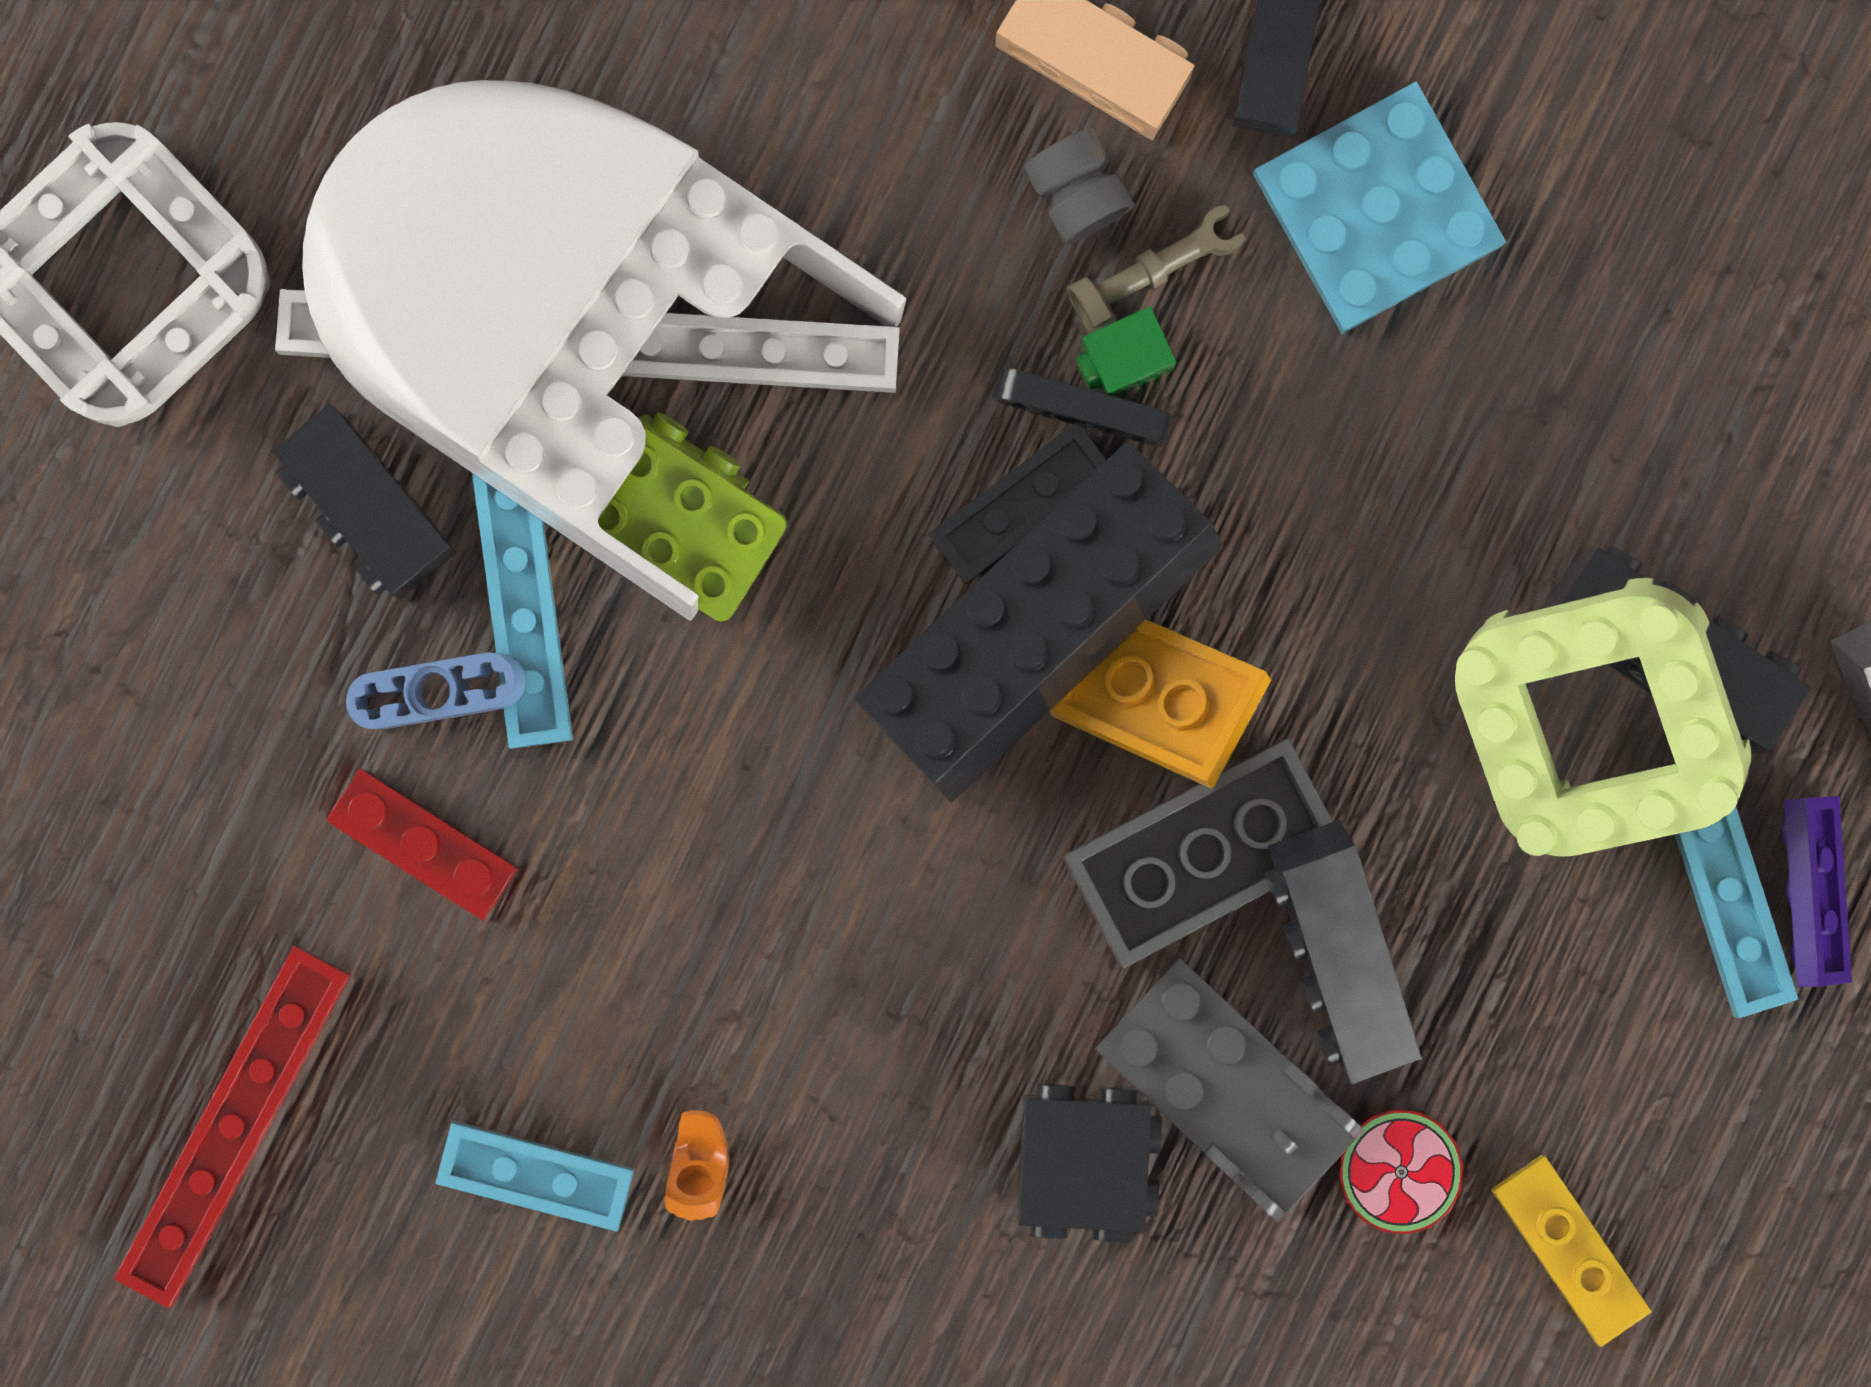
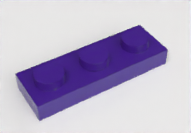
(1817, 891)

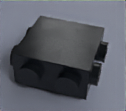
(1087, 1163)

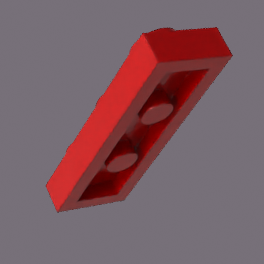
(422, 844)

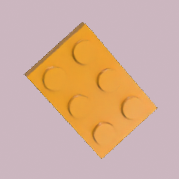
(1168, 701)

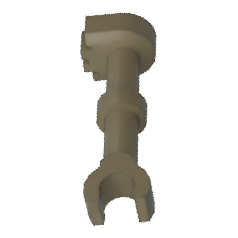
(1094, 300)

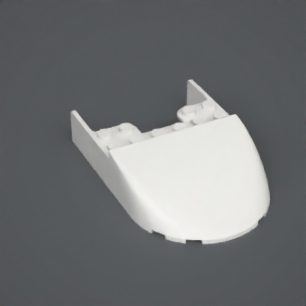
(505, 262)

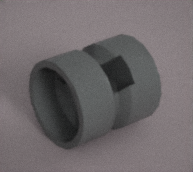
(1075, 180)

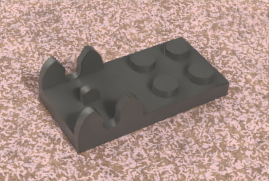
(1229, 1090)

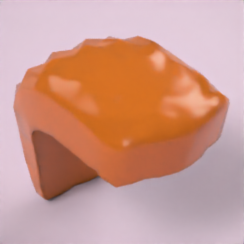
(697, 1167)

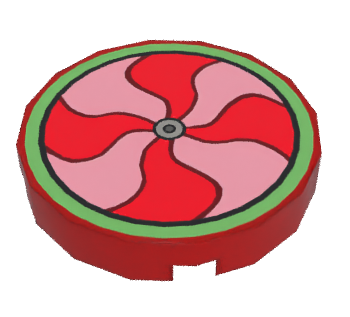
(1401, 1172)

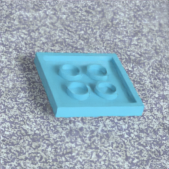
(1379, 207)

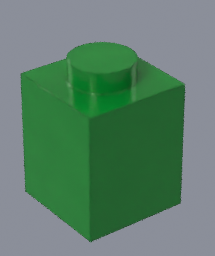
(1125, 354)

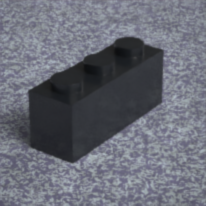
(361, 504)

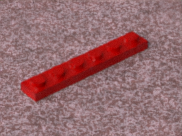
(232, 1126)

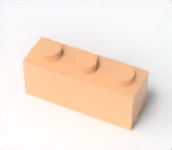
(1099, 58)

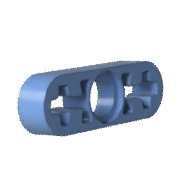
(392, 681)

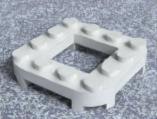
(182, 336)

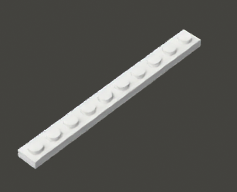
(708, 349)

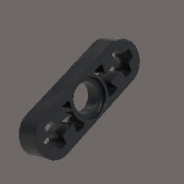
(1081, 405)

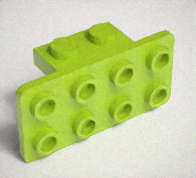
(693, 517)

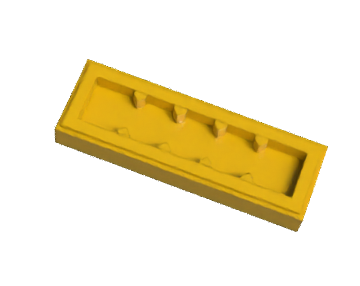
(1571, 1250)

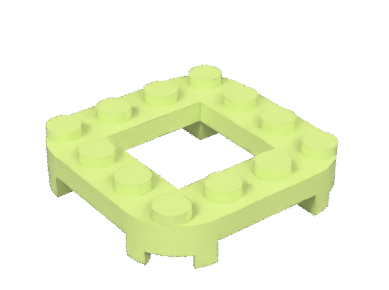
(1581, 635)

